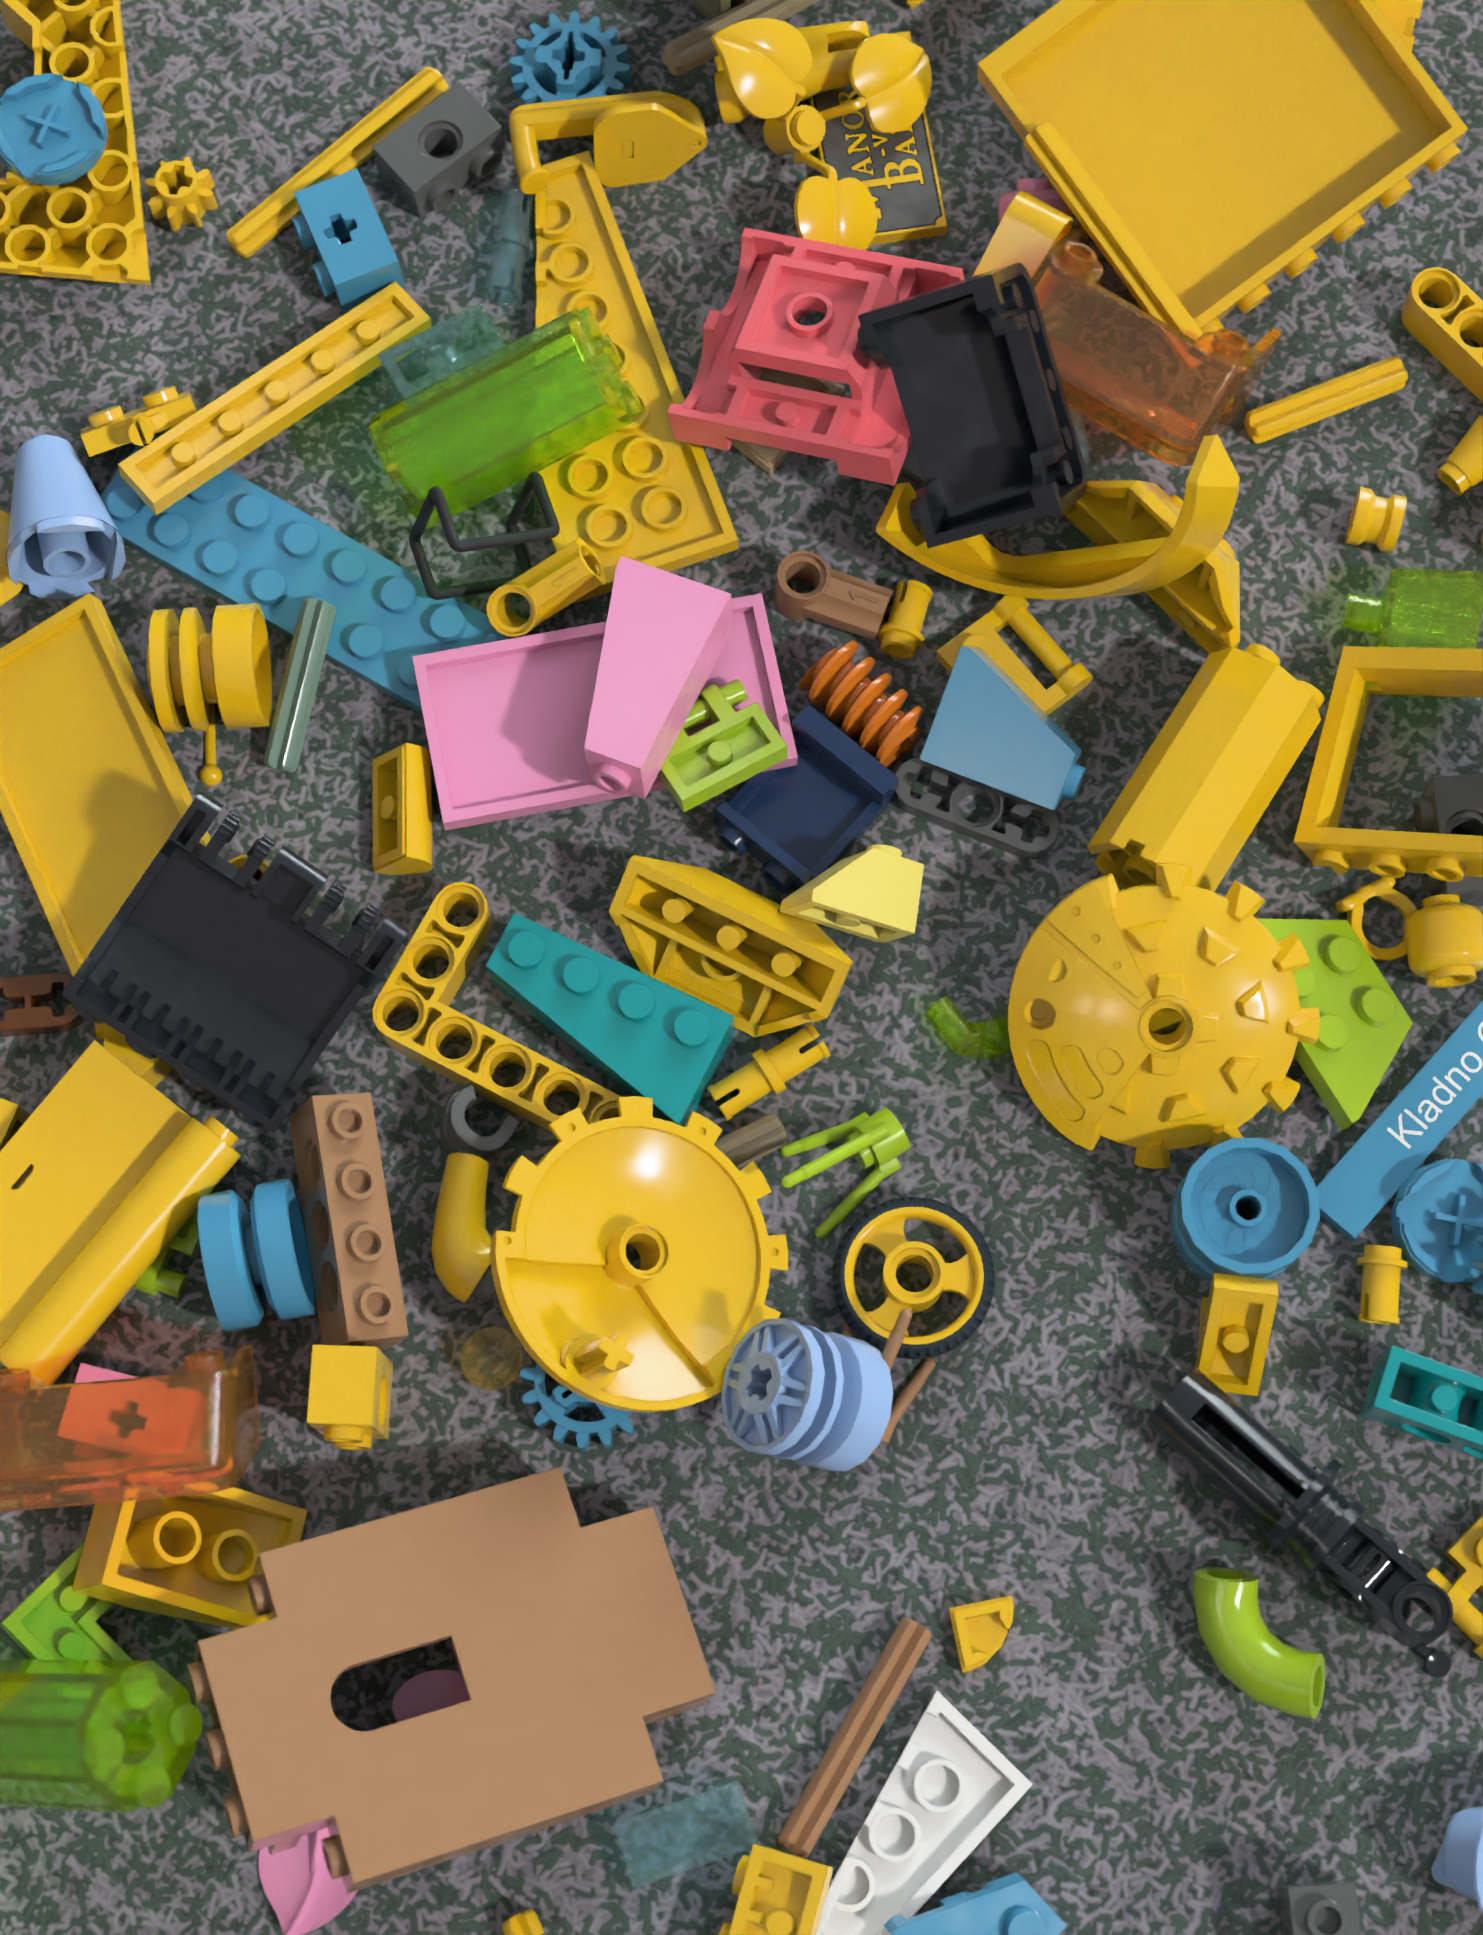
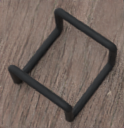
(514, 537)

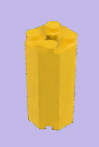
(1209, 770)

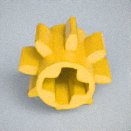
(181, 193)

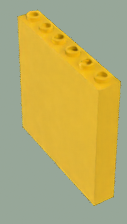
(1229, 127)

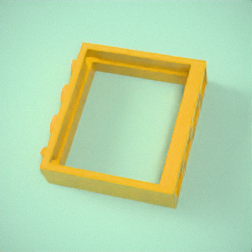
(1384, 852)

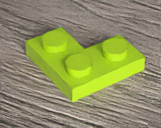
(60, 1622)

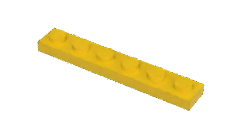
(272, 399)

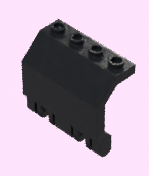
(231, 968)

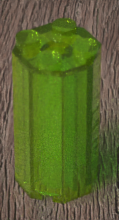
(506, 415)
(93, 1734)

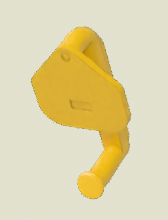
(634, 136)

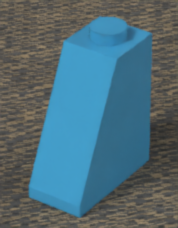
(1001, 735)

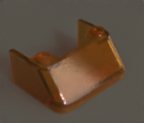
(1136, 369)
(128, 1435)

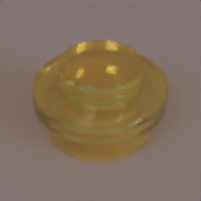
(492, 1358)

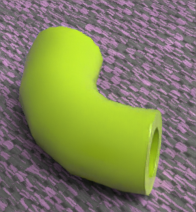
(1246, 1648)

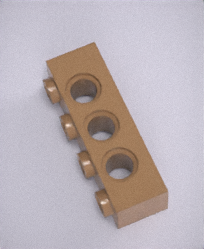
(348, 1221)

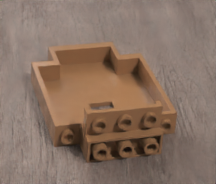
(559, 1646)

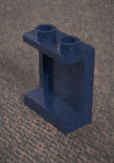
(806, 813)

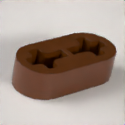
(36, 1019)

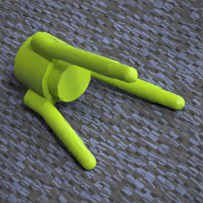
(870, 1140)

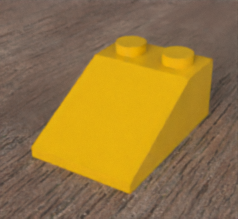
(185, 1553)

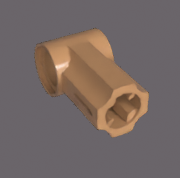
(837, 597)

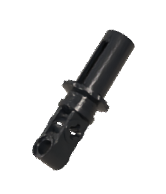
(1318, 1528)

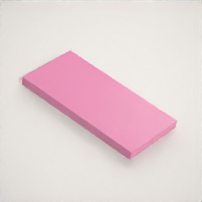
(516, 712)

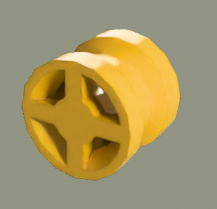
(1376, 520)

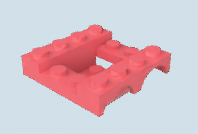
(758, 328)

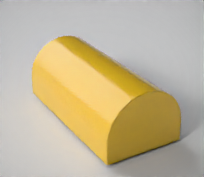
(402, 811)

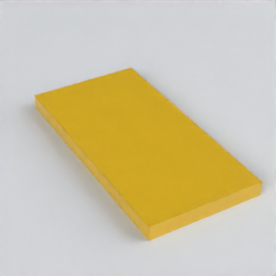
(82, 772)

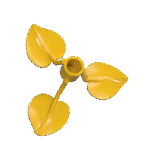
(764, 71)

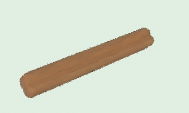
(854, 1738)

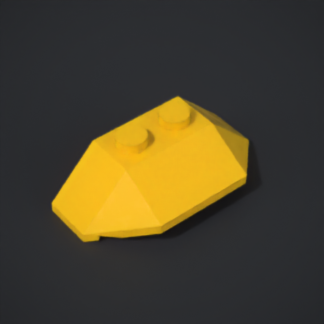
(1201, 601)
(727, 946)

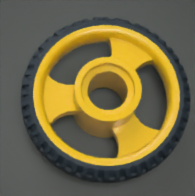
(884, 1230)

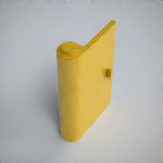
(92, 1202)

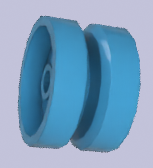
(1249, 1174)
(256, 1255)

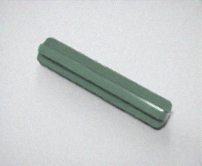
(299, 685)

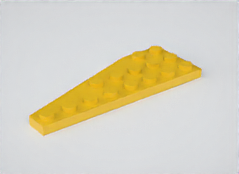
(639, 486)

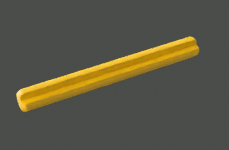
(342, 156)
(1107, 229)

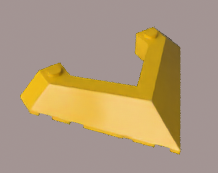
(96, 222)

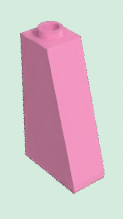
(651, 669)

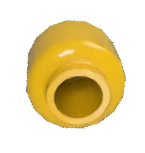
(1445, 941)

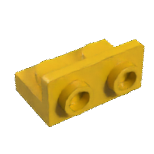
(777, 1894)

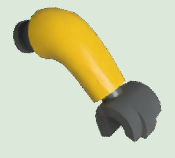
(459, 1229)

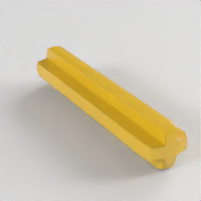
(1325, 399)

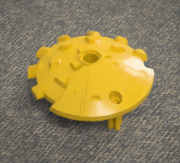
(1115, 960)
(705, 1255)

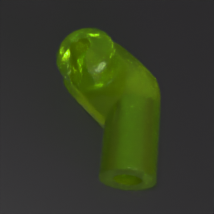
(966, 1037)

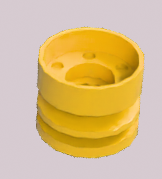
(198, 668)

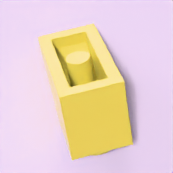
(863, 895)

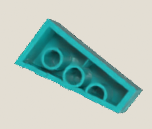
(614, 1017)

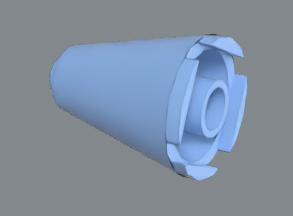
(57, 524)

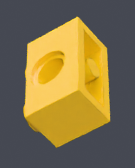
(350, 1395)

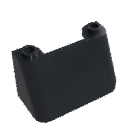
(979, 404)

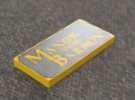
(893, 167)

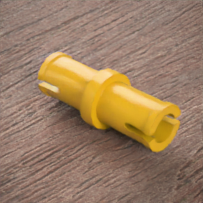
(768, 1071)

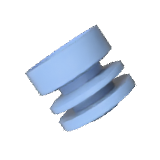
(806, 1395)

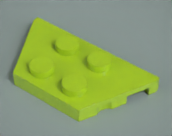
(1357, 1010)

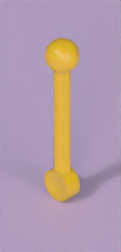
(210, 774)

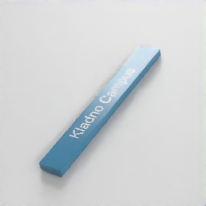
(1406, 1131)

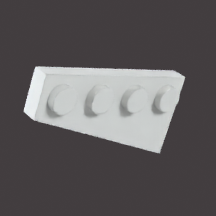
(923, 1824)

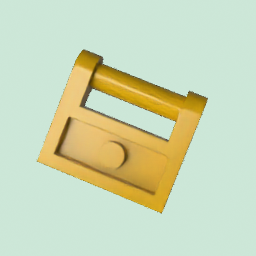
(984, 635)

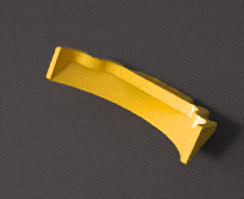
(1088, 571)

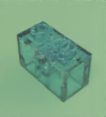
(438, 352)

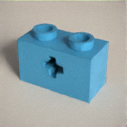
(338, 212)

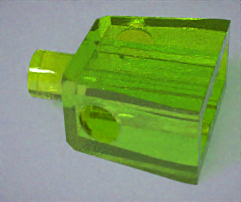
(1420, 609)

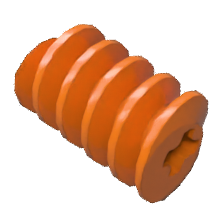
(863, 704)

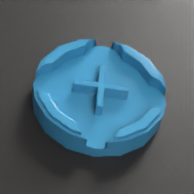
(51, 129)
(1440, 1219)

